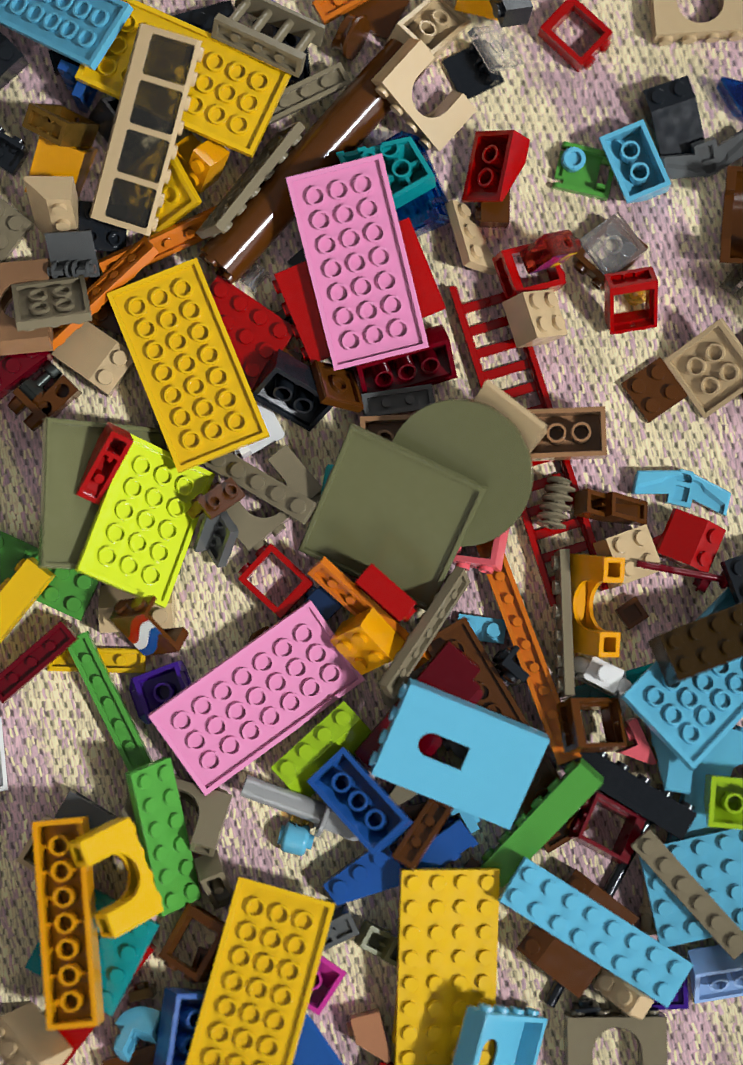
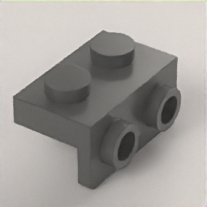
(217, 538)

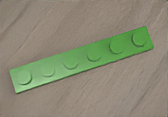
(109, 702)

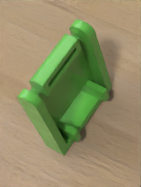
(584, 181)

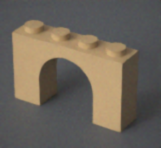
(671, 25)
(396, 85)

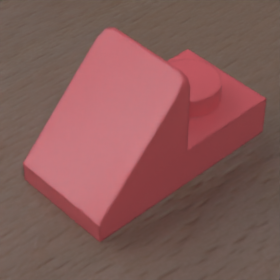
(640, 749)

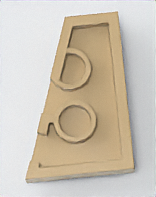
(469, 239)

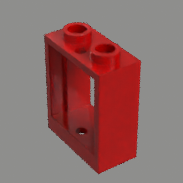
(547, 34)
(510, 277)
(629, 282)
(262, 554)
(386, 594)

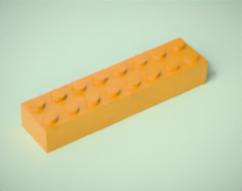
(67, 927)

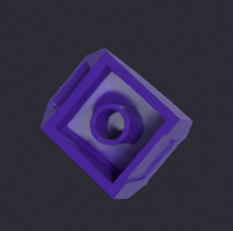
(157, 687)

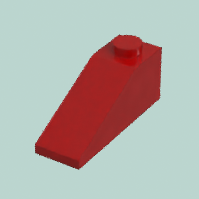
(104, 462)

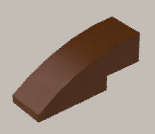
(610, 507)

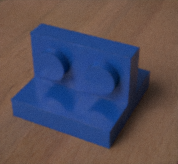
(81, 93)

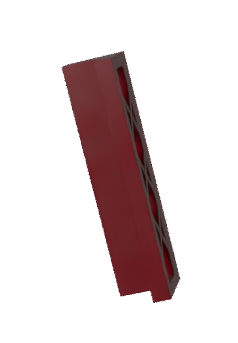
(36, 659)

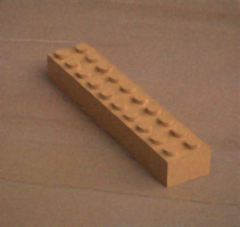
(570, 433)

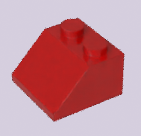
(690, 541)

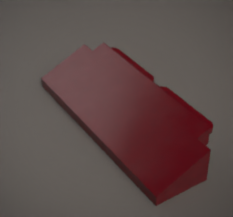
(447, 671)

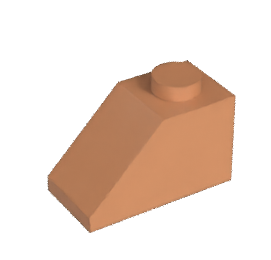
(370, 1033)

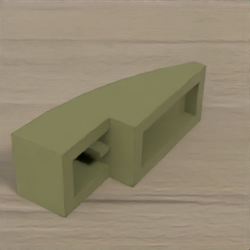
(378, 942)

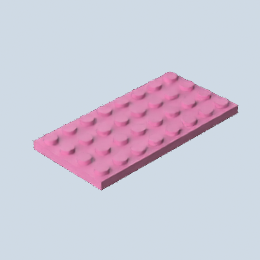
(357, 262)
(255, 698)

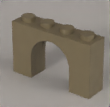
(254, 529)
(210, 810)
(584, 1028)

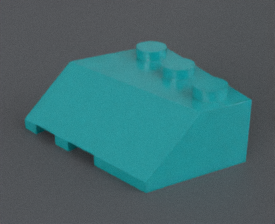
(405, 168)

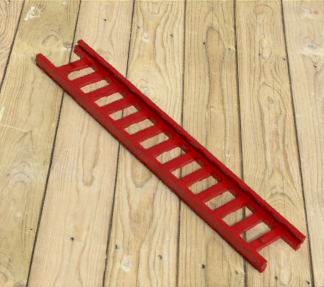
(545, 403)

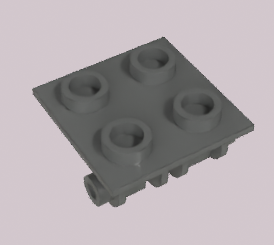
(71, 254)

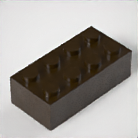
(699, 645)

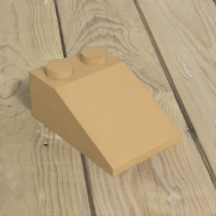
(434, 24)
(95, 358)

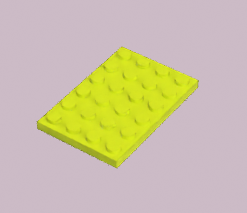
(144, 524)

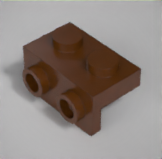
(216, 500)

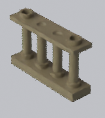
(262, 46)

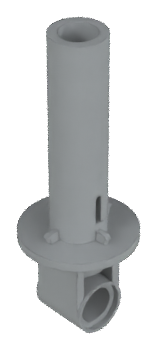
(296, 805)

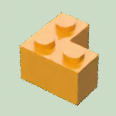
(202, 161)

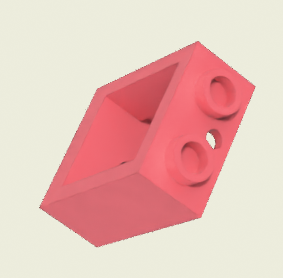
(482, 564)

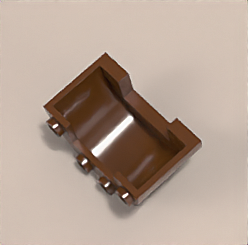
(732, 218)

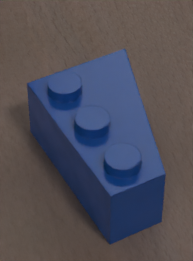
(447, 845)
(364, 877)

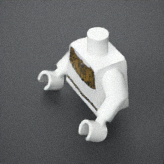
(602, 677)

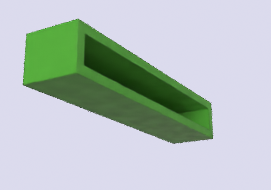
(544, 819)

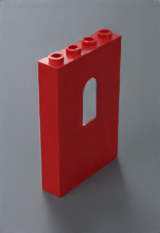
(302, 305)

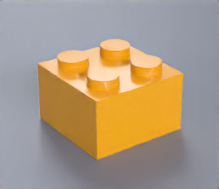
(367, 641)

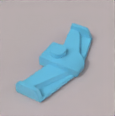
(682, 488)

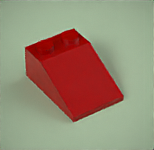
(494, 165)

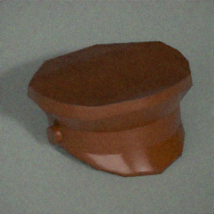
(351, 35)

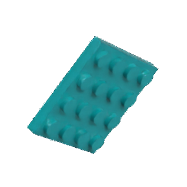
(118, 956)

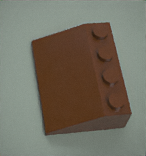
(559, 959)

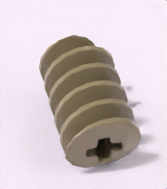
(554, 503)

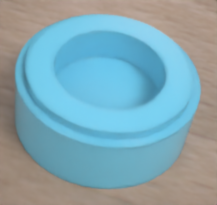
(573, 159)

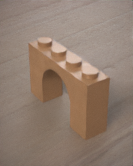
(21, 341)

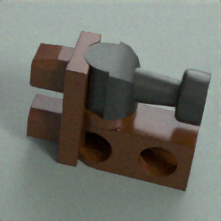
(41, 401)

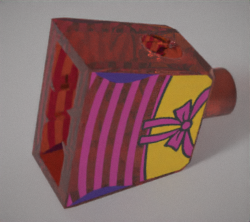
(559, 244)

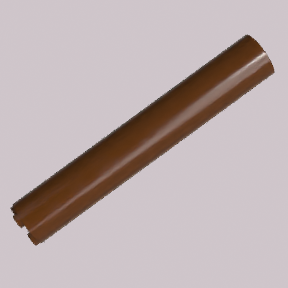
(267, 214)

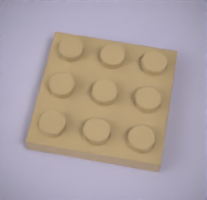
(709, 368)

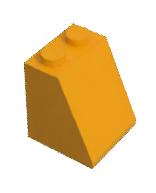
(62, 161)

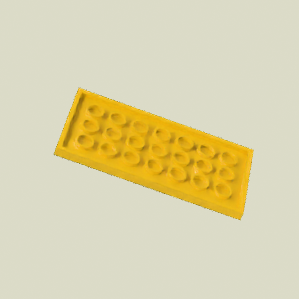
(231, 92)
(187, 365)
(444, 959)
(261, 977)

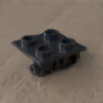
(470, 73)
(105, 235)

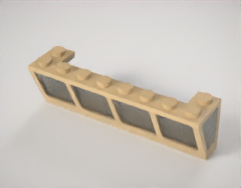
(146, 129)

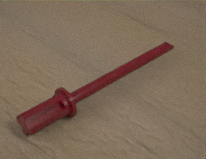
(685, 572)

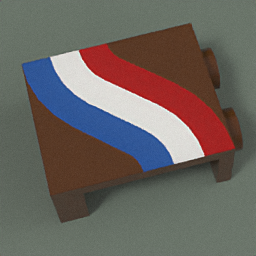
(133, 620)

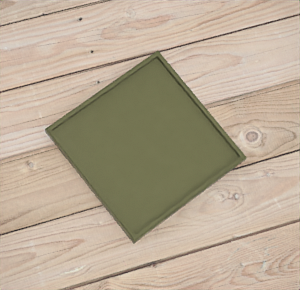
(392, 513)
(63, 514)

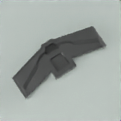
(706, 158)

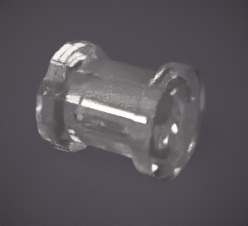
(254, 278)

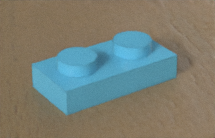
(486, 628)

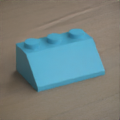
(635, 162)

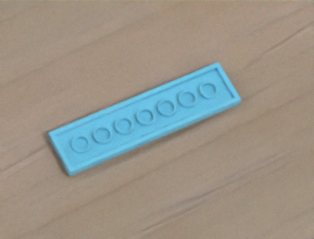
(595, 932)

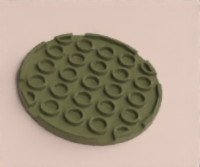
(482, 447)

